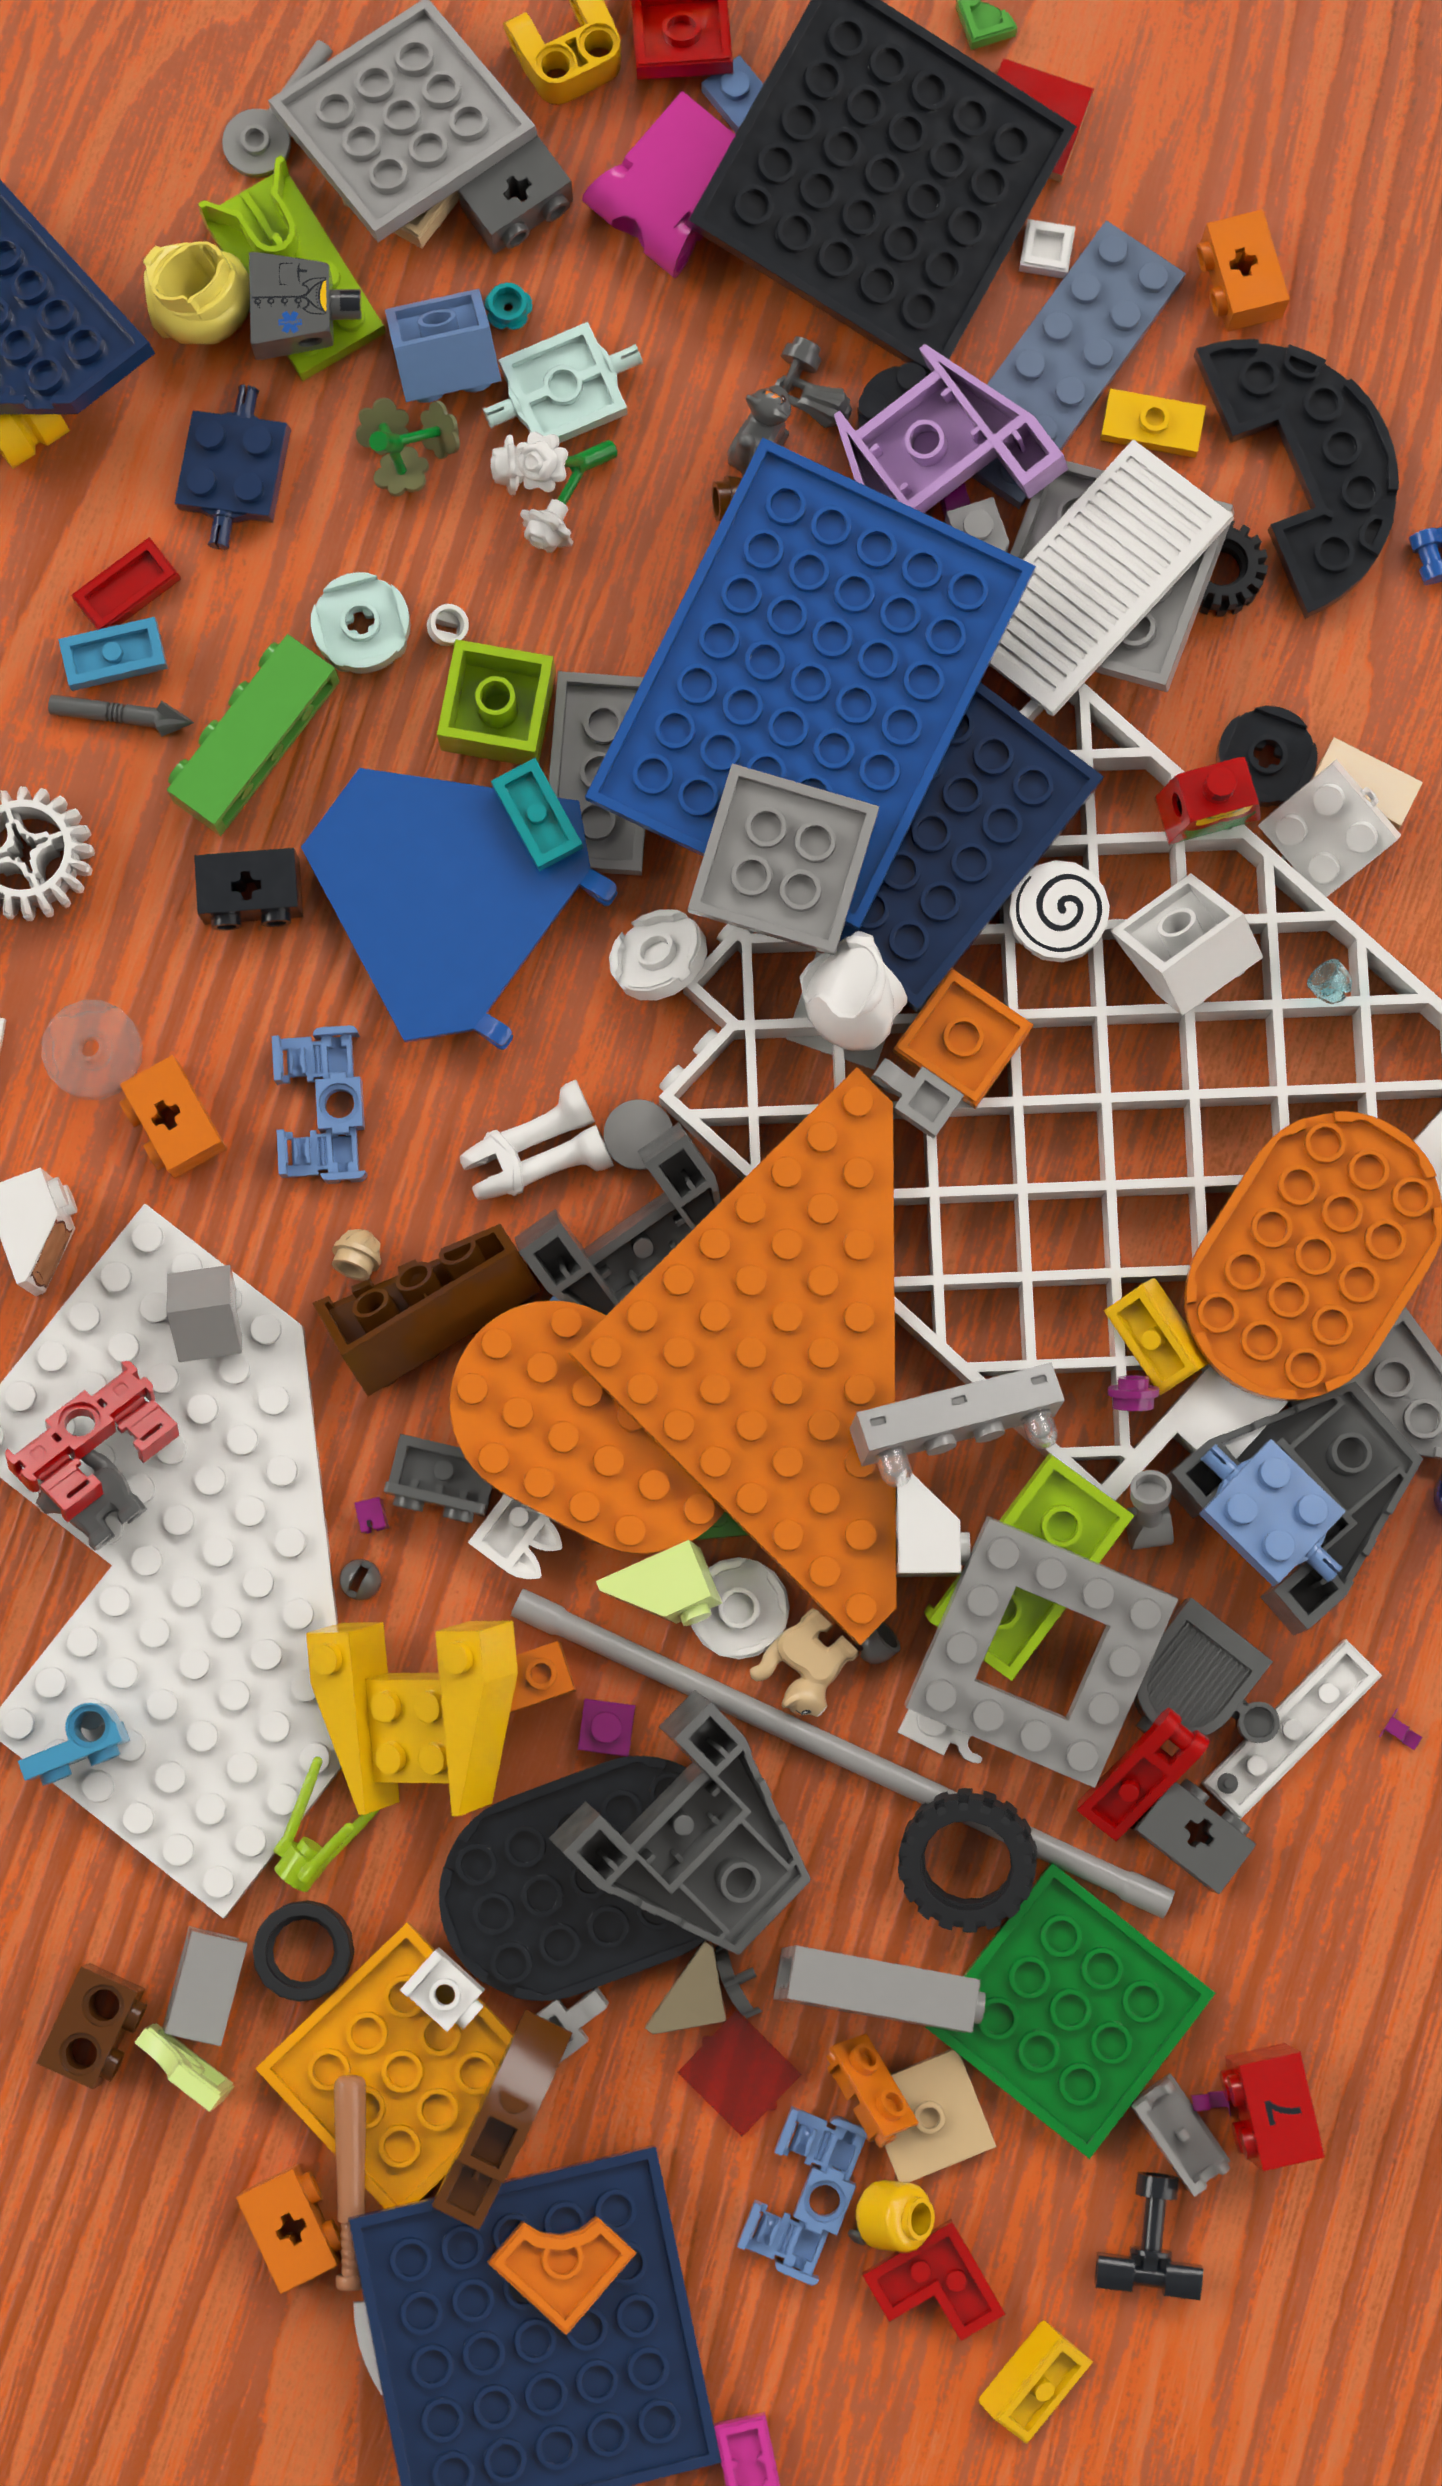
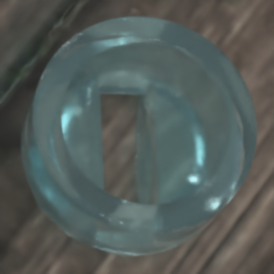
(1330, 981)

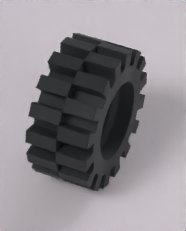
(1251, 574)

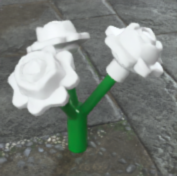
(540, 466)

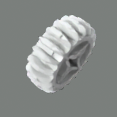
(44, 849)

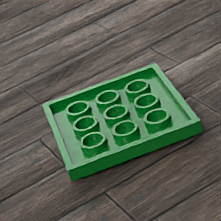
(1075, 2010)

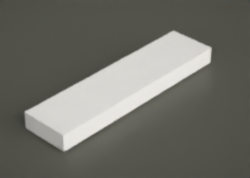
(1303, 1720)

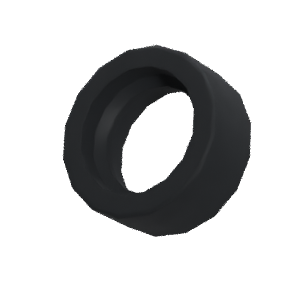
(264, 1954)

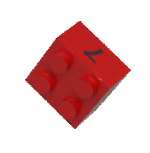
(1273, 2107)

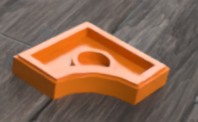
(563, 2270)

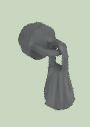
(815, 400)

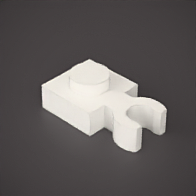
(936, 1735)

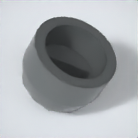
(370, 1584)
(879, 1645)

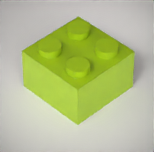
(496, 702)

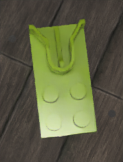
(279, 222)
(1065, 1512)

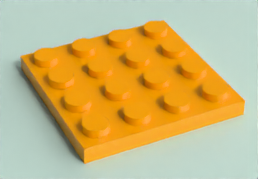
(416, 2074)

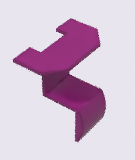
(1402, 1732)
(1210, 2100)

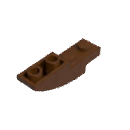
(502, 2120)

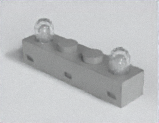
(957, 1414)

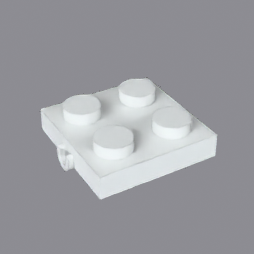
(1330, 829)

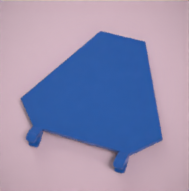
(441, 896)

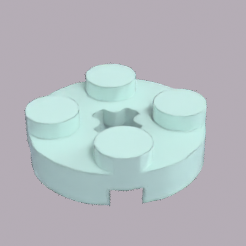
(336, 609)

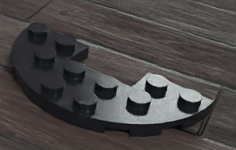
(1335, 450)

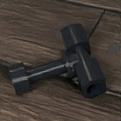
(1149, 2263)

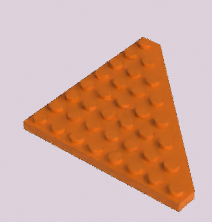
(768, 1344)

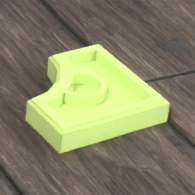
(185, 2067)

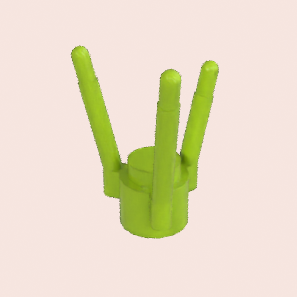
(306, 1860)

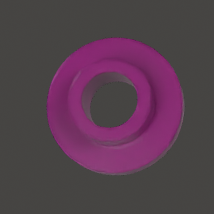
(1133, 1393)

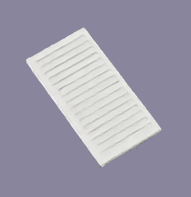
(1104, 573)

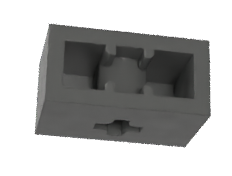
(529, 175)
(1208, 1862)

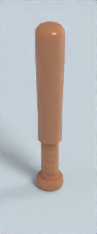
(350, 2168)

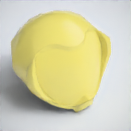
(196, 292)

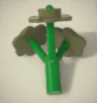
(386, 433)

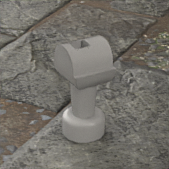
(1152, 1520)

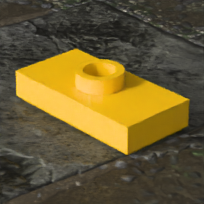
(1153, 422)

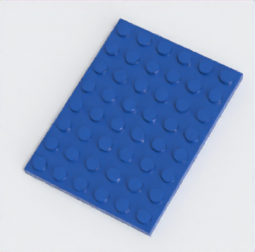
(814, 647)

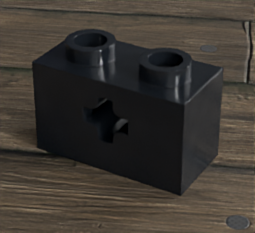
(225, 876)

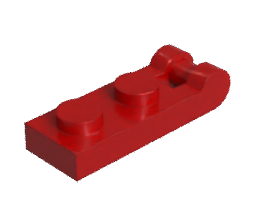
(1142, 1775)

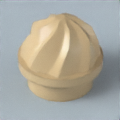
(357, 1254)

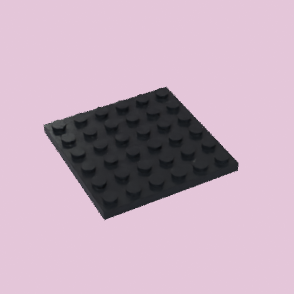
(881, 175)

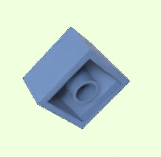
(443, 346)

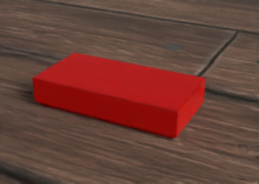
(126, 586)

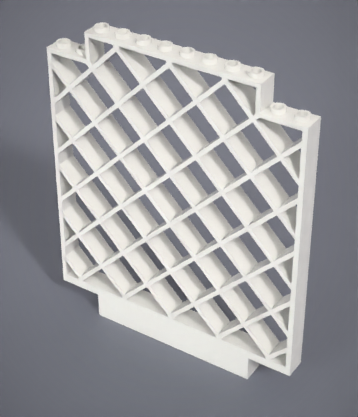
(1210, 1403)

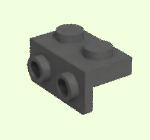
(436, 1476)

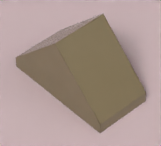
(694, 1996)

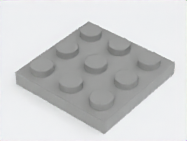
(783, 859)

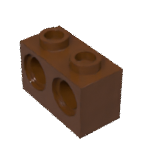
(82, 2020)

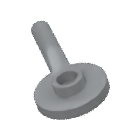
(257, 136)
(632, 1128)

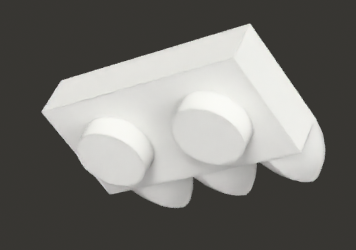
(509, 1534)

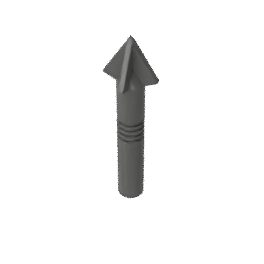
(163, 718)

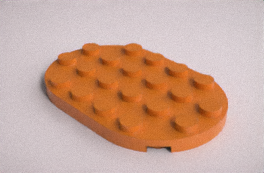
(1314, 1256)
(561, 1442)

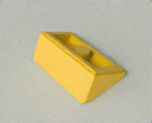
(1156, 1335)
(1034, 2381)

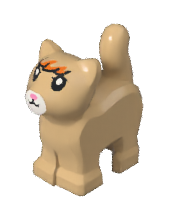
(807, 1655)

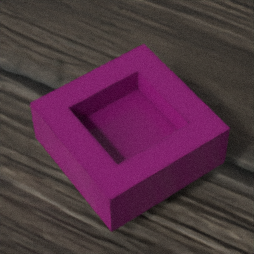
(606, 1727)

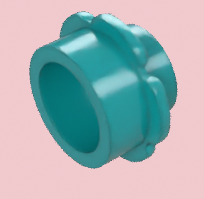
(508, 294)

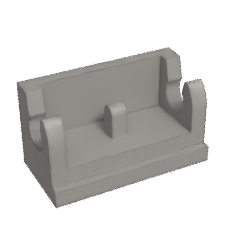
(204, 1986)
(1180, 2134)

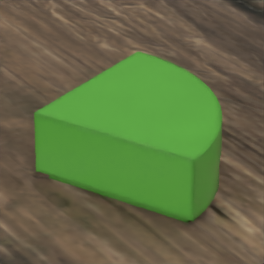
(984, 23)

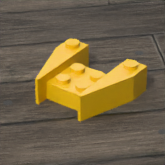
(416, 1723)

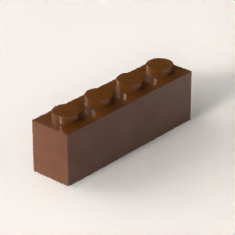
(426, 1307)

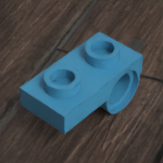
(54, 1762)

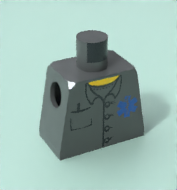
(295, 305)

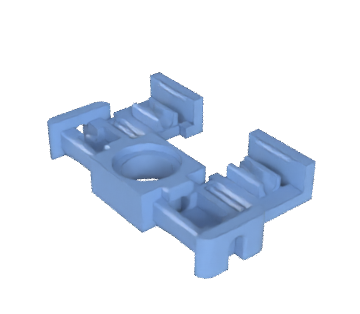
(334, 1062)
(803, 2241)

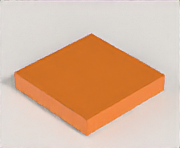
(963, 1037)

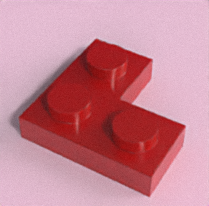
(937, 2269)

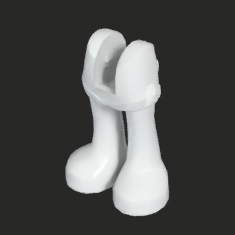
(584, 1149)

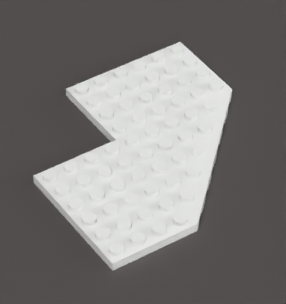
(205, 1591)

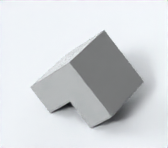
(203, 1313)

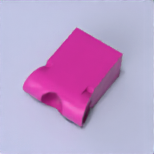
(663, 182)

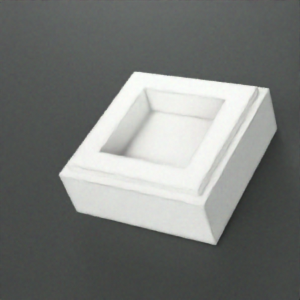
(1047, 249)

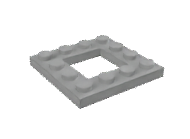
(1084, 1738)

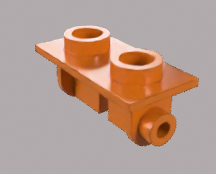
(863, 2074)

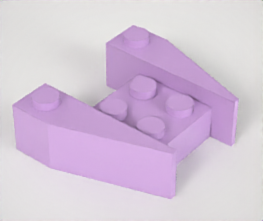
(944, 436)

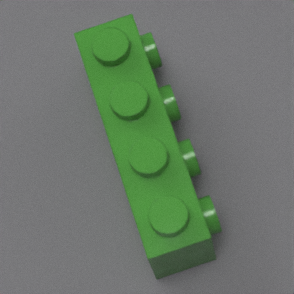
(252, 734)

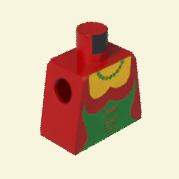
(1211, 800)

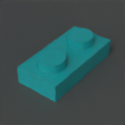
(537, 814)

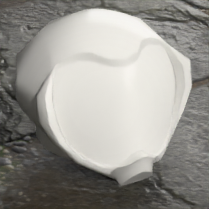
(852, 994)

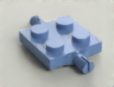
(1272, 1512)

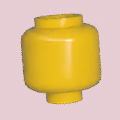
(894, 2216)

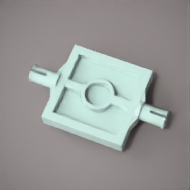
(563, 385)

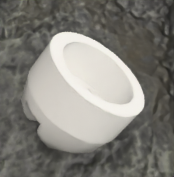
(449, 616)

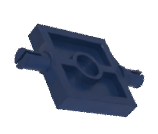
(232, 466)

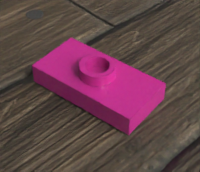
(747, 2451)

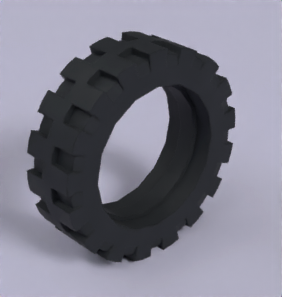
(950, 1909)

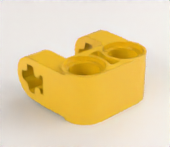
(568, 52)

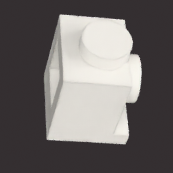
(441, 1970)

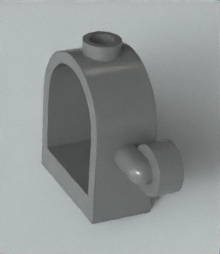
(1204, 1677)

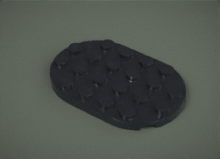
(529, 1914)

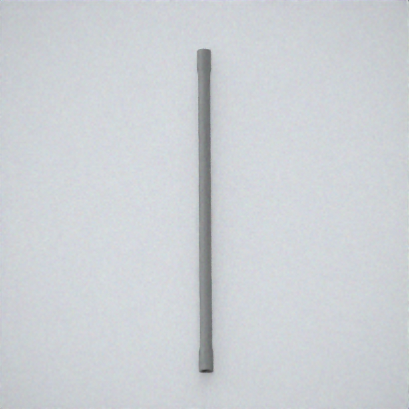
(558, 1621)

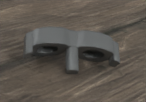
(732, 1982)

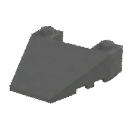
(628, 1252)
(1352, 1456)
(706, 1847)

